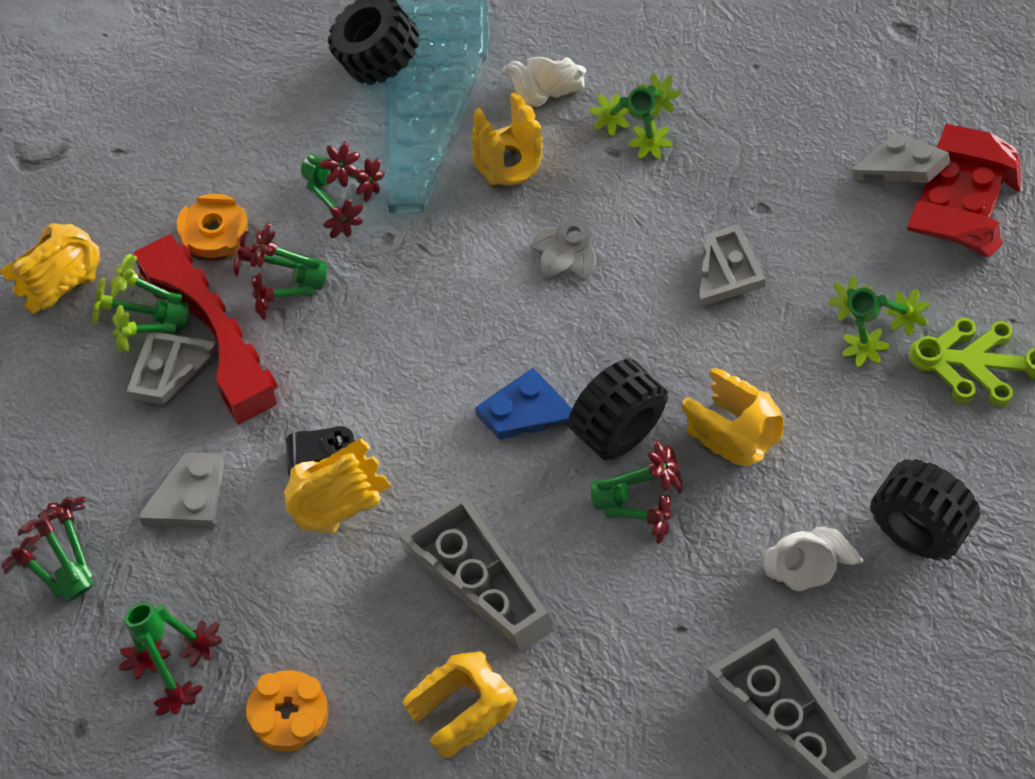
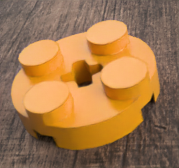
(216, 242)
(301, 727)

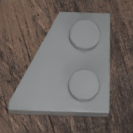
(188, 493)

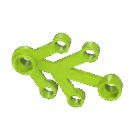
(972, 359)

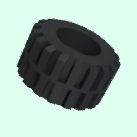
(373, 40)
(618, 409)
(925, 509)

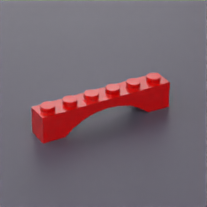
(239, 378)

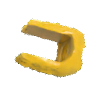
(522, 137)
(53, 266)
(739, 440)
(334, 488)
(475, 674)

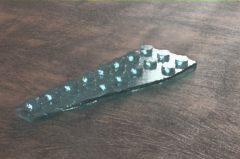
(432, 94)

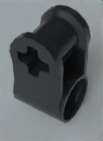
(316, 444)

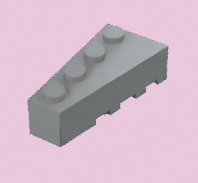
(474, 567)
(787, 707)

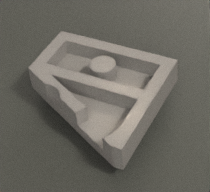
(901, 160)
(728, 266)
(167, 366)

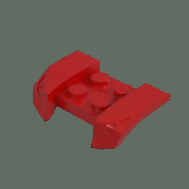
(964, 194)

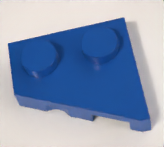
(523, 407)

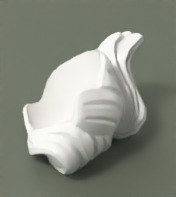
(544, 79)
(809, 558)

